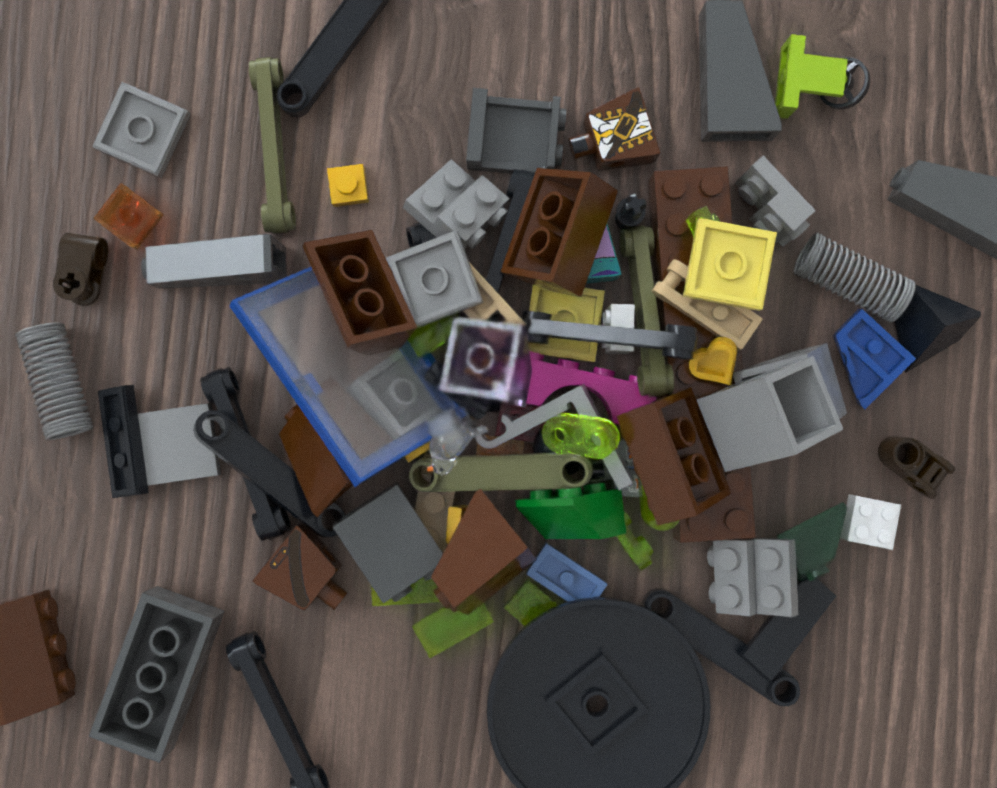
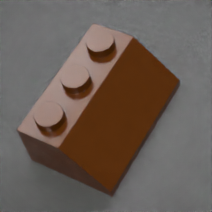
(560, 230)
(361, 292)
(674, 457)
(32, 657)

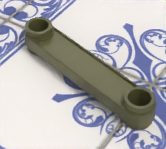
(278, 213)
(637, 244)
(504, 473)

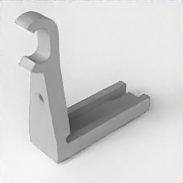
(585, 406)

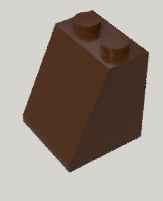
(313, 463)
(479, 558)

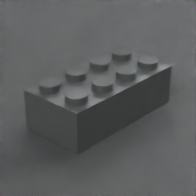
(156, 673)

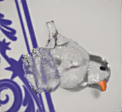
(448, 440)

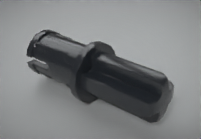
(630, 211)

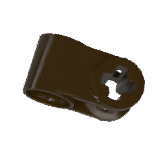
(82, 264)
(920, 467)

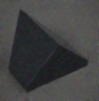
(932, 324)

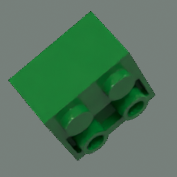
(575, 512)

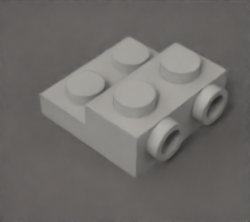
(459, 203)
(779, 203)
(754, 576)

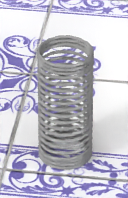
(814, 251)
(62, 384)

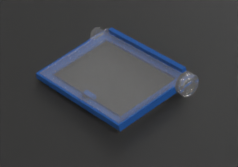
(359, 404)

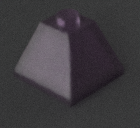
(487, 361)

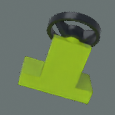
(814, 75)

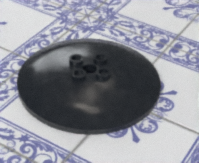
(607, 648)

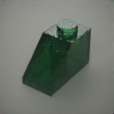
(817, 542)

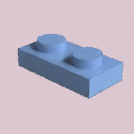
(564, 575)

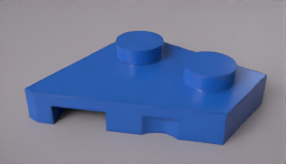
(869, 356)

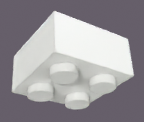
(618, 316)
(870, 522)

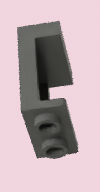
(514, 133)
(389, 543)

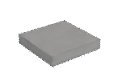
(141, 130)
(435, 279)
(171, 447)

